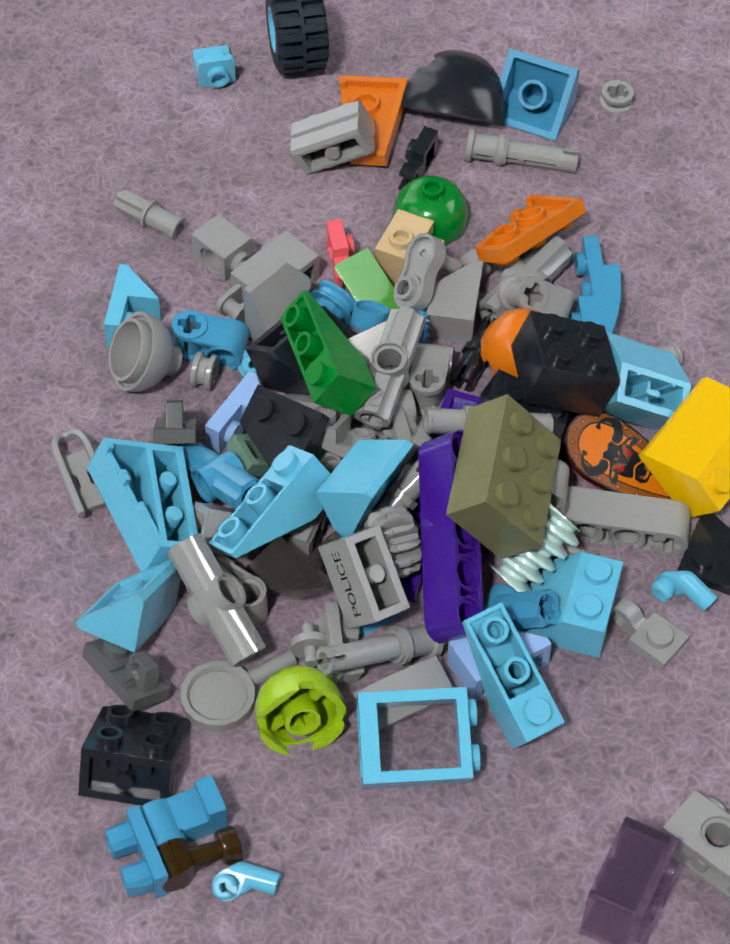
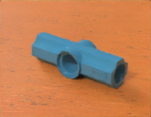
(217, 475)

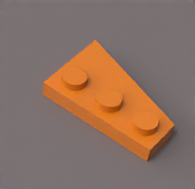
(383, 102)
(529, 228)

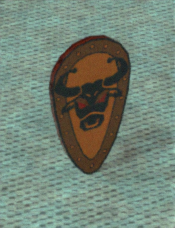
(606, 455)

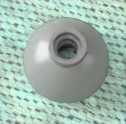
(142, 353)

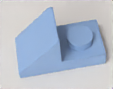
(226, 419)

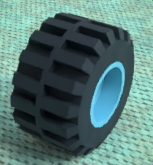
(298, 35)

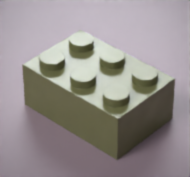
(504, 477)

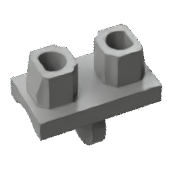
(326, 631)

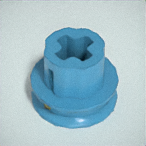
(335, 300)

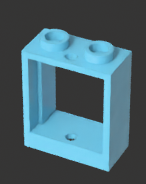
(368, 738)

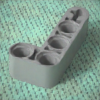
(622, 517)

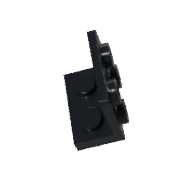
(131, 755)

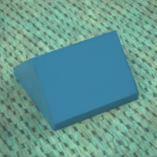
(537, 93)

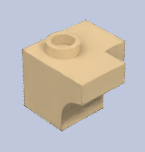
(393, 244)

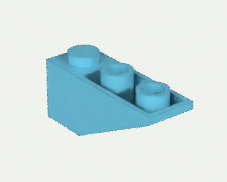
(275, 505)
(510, 677)

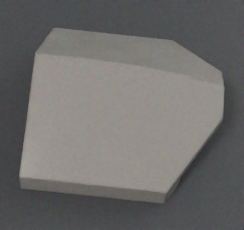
(271, 295)

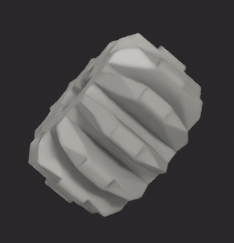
(400, 537)

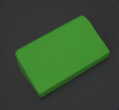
(366, 279)

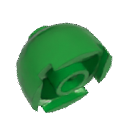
(438, 201)

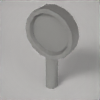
(224, 696)

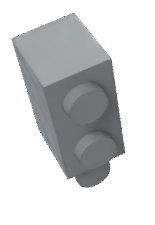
(282, 247)

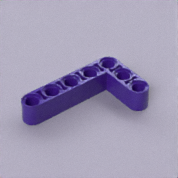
(448, 552)

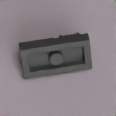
(176, 425)
(129, 674)

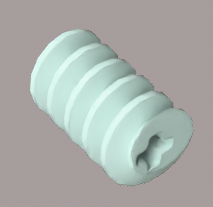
(525, 566)

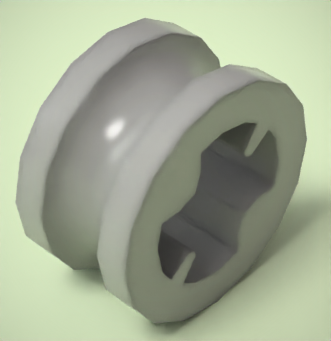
(623, 102)
(204, 370)

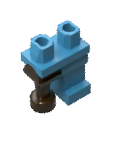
(161, 839)

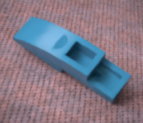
(601, 286)

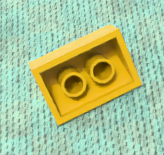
(694, 450)

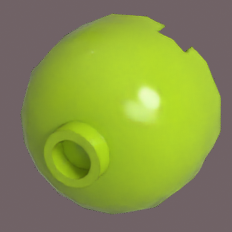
(304, 704)

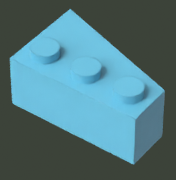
(145, 495)

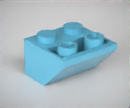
(649, 383)

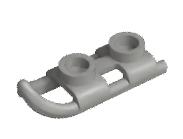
(75, 467)

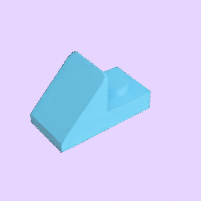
(128, 296)

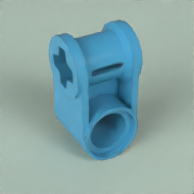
(212, 336)

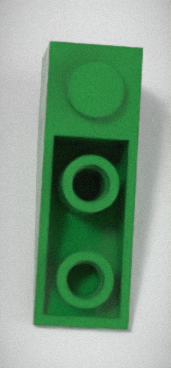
(326, 358)

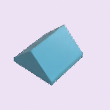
(361, 482)
(134, 607)

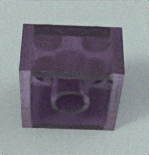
(631, 886)

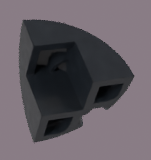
(457, 86)

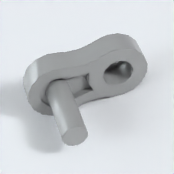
(422, 262)

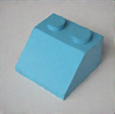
(586, 600)

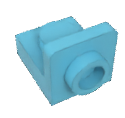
(214, 66)

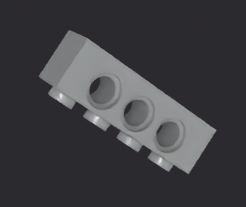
(693, 825)

